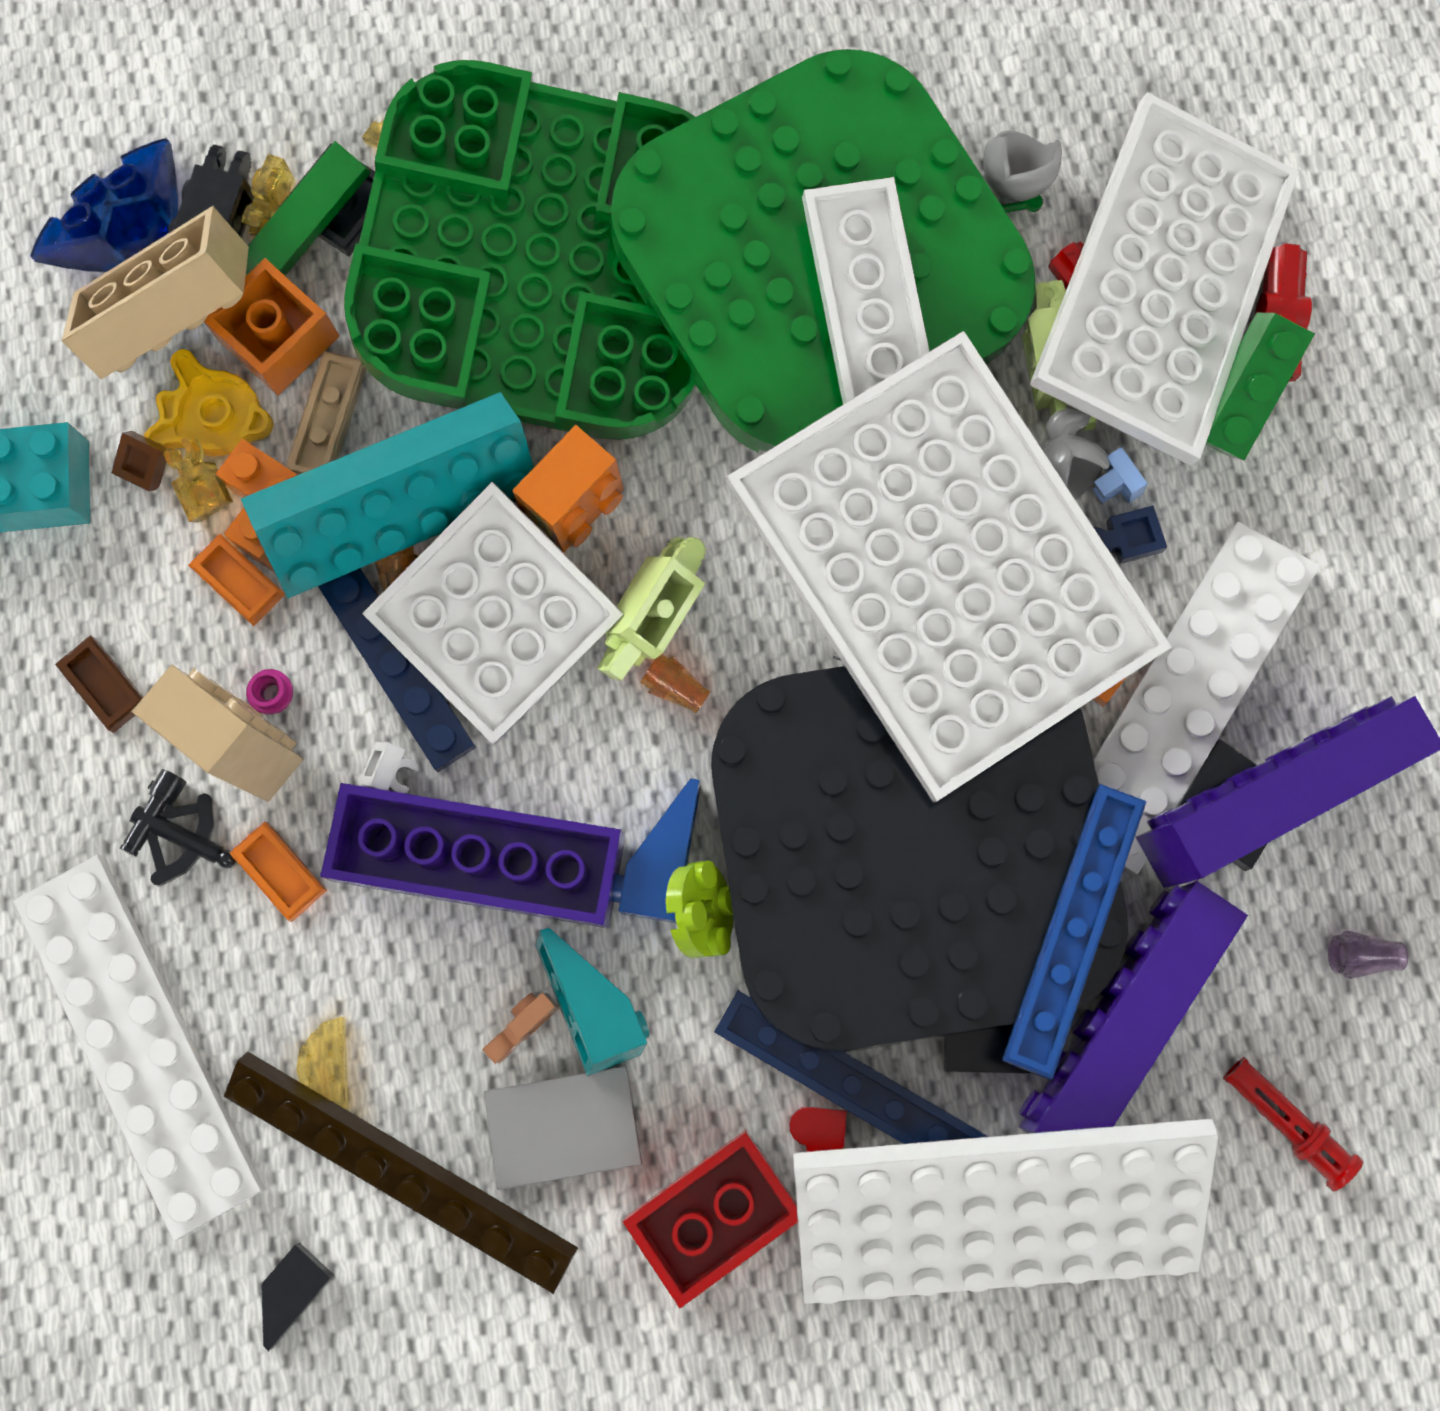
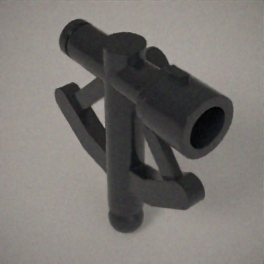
(153, 822)

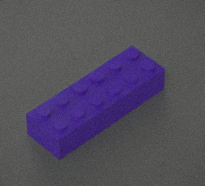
(1287, 790)
(473, 855)
(1136, 1012)

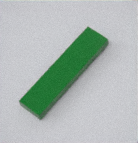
(308, 210)

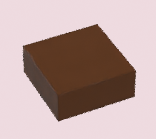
(139, 461)

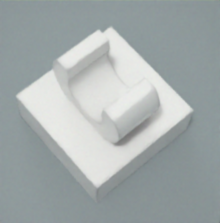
(383, 766)

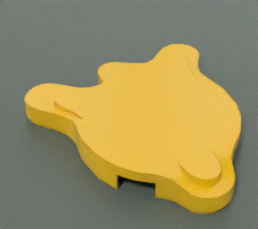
(208, 407)

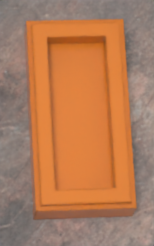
(237, 580)
(278, 871)

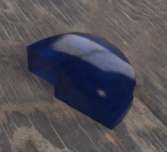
(114, 213)

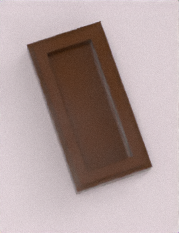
(100, 683)

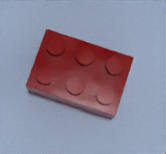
(712, 1218)

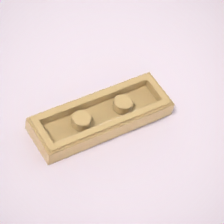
(327, 412)

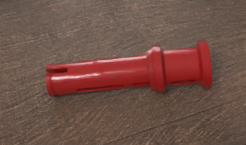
(1305, 1145)

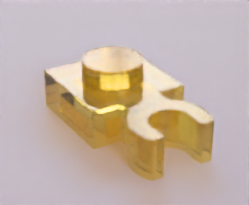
(270, 188)
(197, 487)

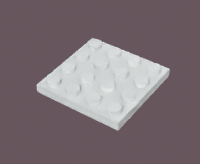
(493, 613)

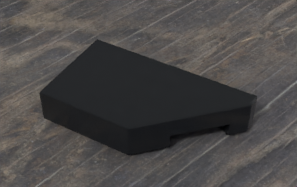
(290, 1292)

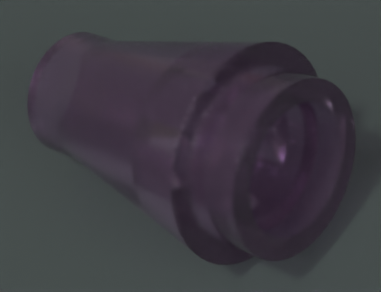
(1364, 955)

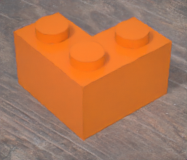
(246, 473)

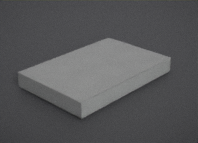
(562, 1128)

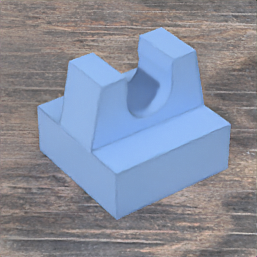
(1120, 478)

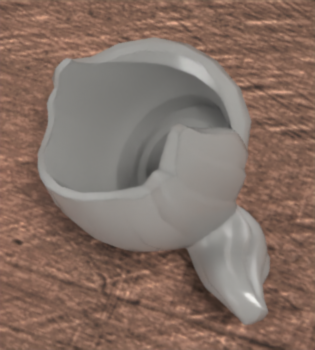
(1020, 165)
(1074, 457)

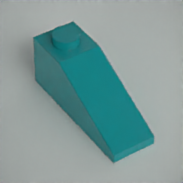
(594, 1009)

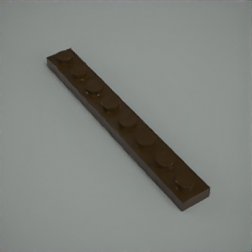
(400, 1172)

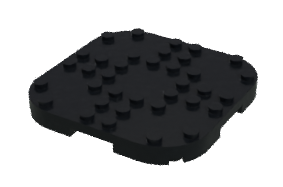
(868, 901)

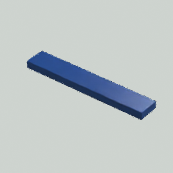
(1074, 932)

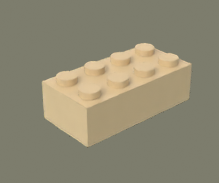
(157, 294)
(219, 732)

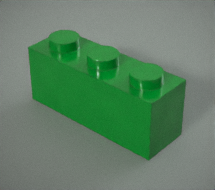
(1256, 381)

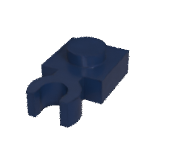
(1133, 535)

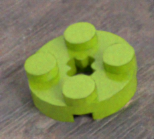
(701, 910)

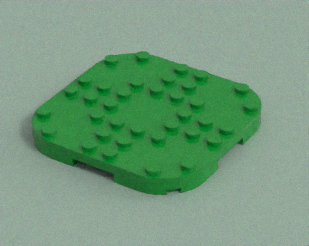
(725, 251)
(498, 257)

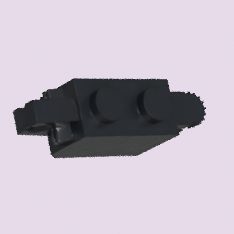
(218, 188)

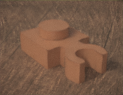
(529, 1016)

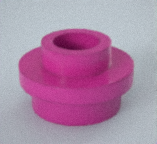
(260, 682)

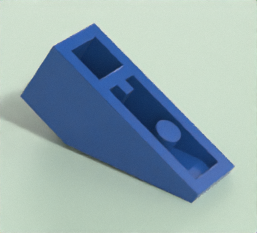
(661, 853)

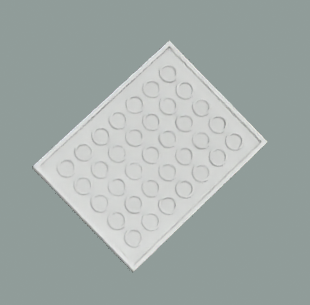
(948, 565)

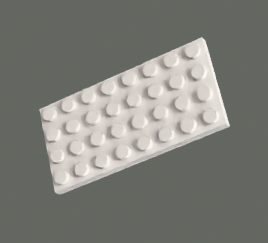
(1166, 280)
(1003, 1211)

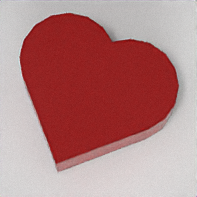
(818, 1128)

